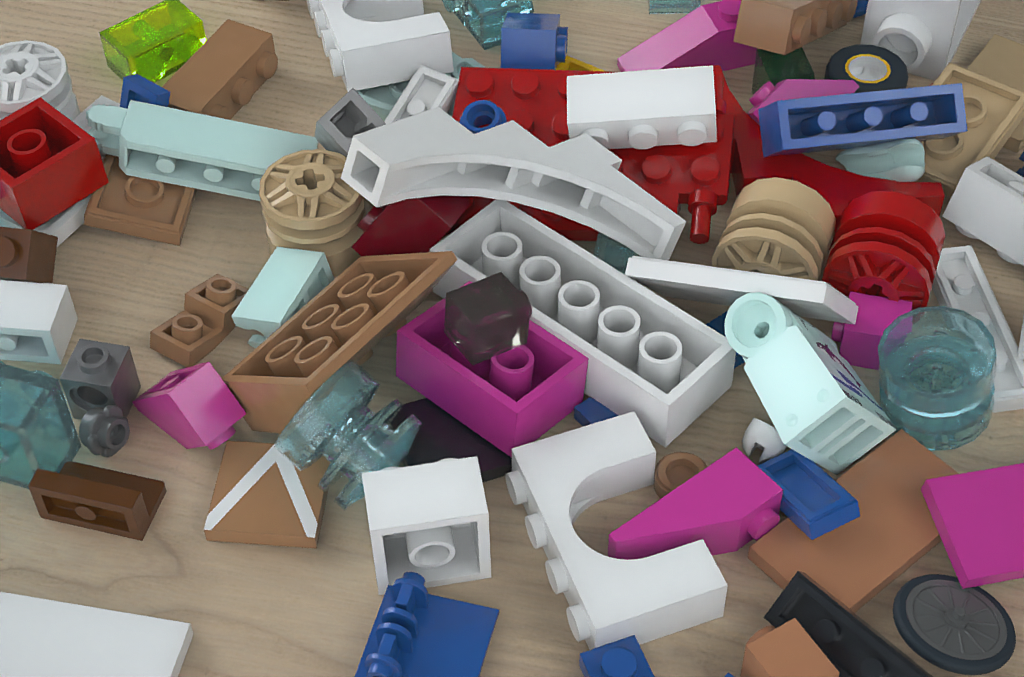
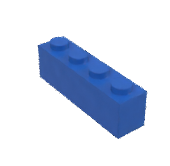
(861, 119)

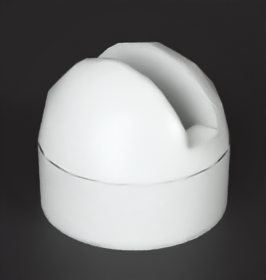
(763, 437)

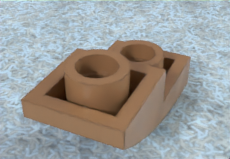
(202, 323)

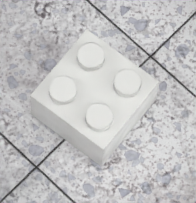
(429, 522)

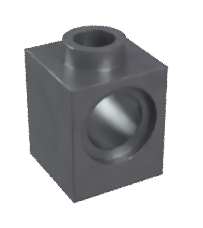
(100, 377)

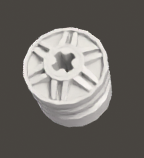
(33, 72)

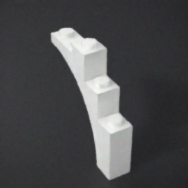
(573, 179)

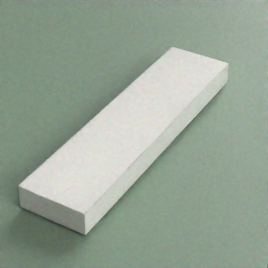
(963, 286)

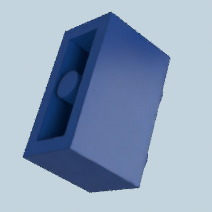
(533, 41)

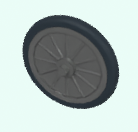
(954, 626)

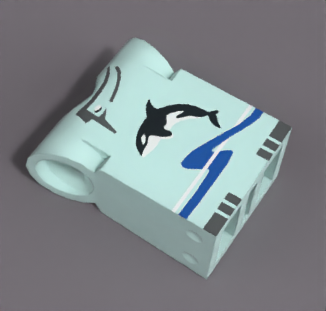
(805, 383)

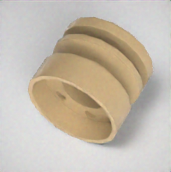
(312, 206)
(777, 230)

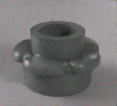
(104, 430)

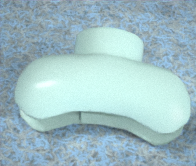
(894, 160)

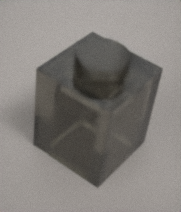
(487, 318)

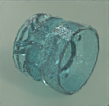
(937, 376)
(347, 432)

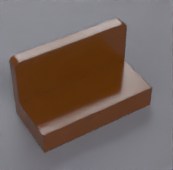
(97, 499)

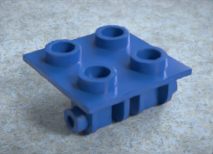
(426, 634)

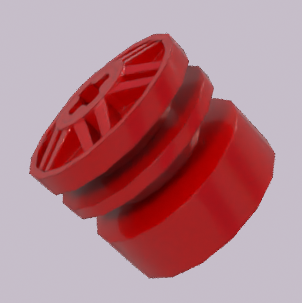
(886, 248)

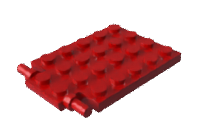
(667, 172)

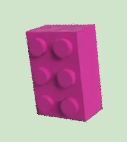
(502, 398)

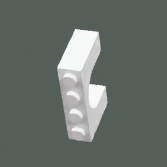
(380, 40)
(607, 594)

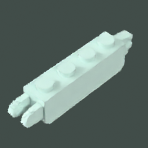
(191, 147)

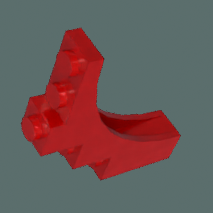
(833, 184)

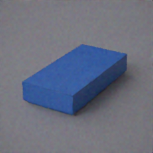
(810, 494)

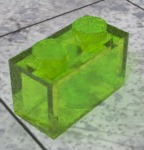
(153, 41)

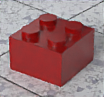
(45, 164)

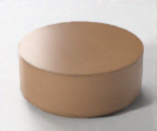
(675, 470)

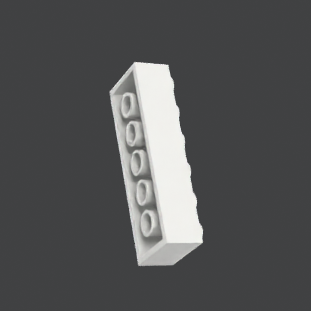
(638, 344)

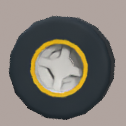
(869, 67)

